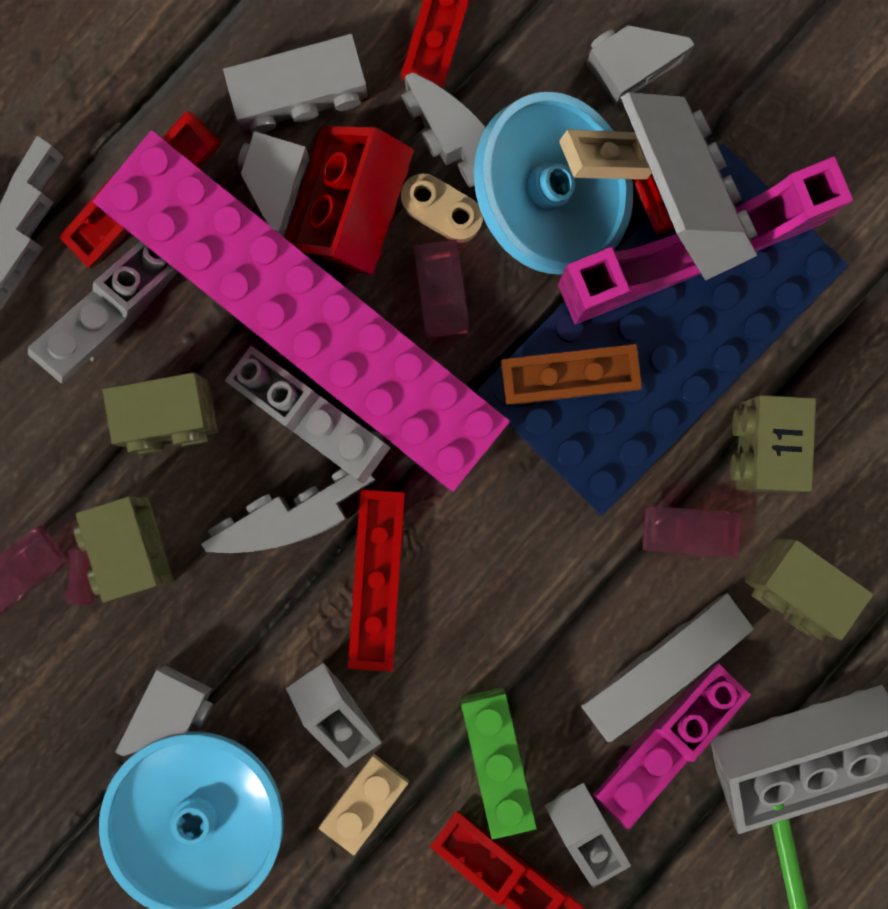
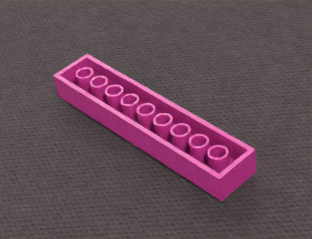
(300, 311)

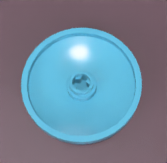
(530, 192)
(191, 823)

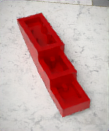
(95, 233)
(497, 868)

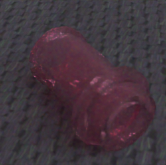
(78, 586)

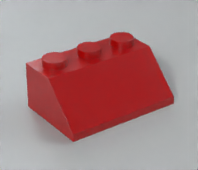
(349, 197)

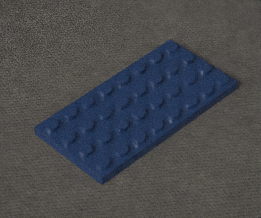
(689, 351)

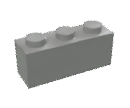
(296, 84)

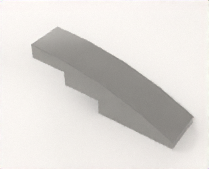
(21, 214)
(667, 667)

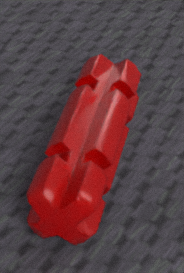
(654, 205)

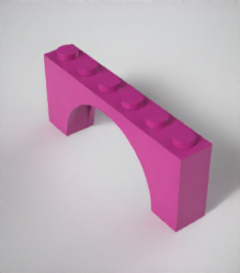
(621, 277)

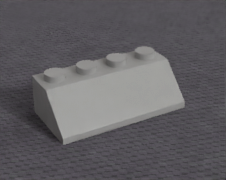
(691, 181)
(804, 759)

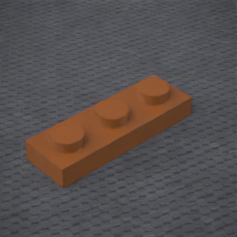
(571, 374)

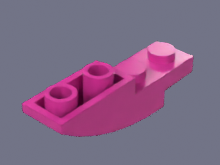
(669, 744)

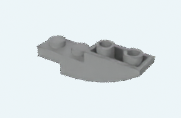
(450, 125)
(103, 314)
(307, 414)
(275, 524)

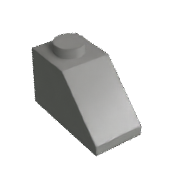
(635, 58)
(274, 176)
(166, 710)
(332, 715)
(587, 835)

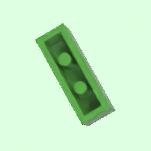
(498, 763)

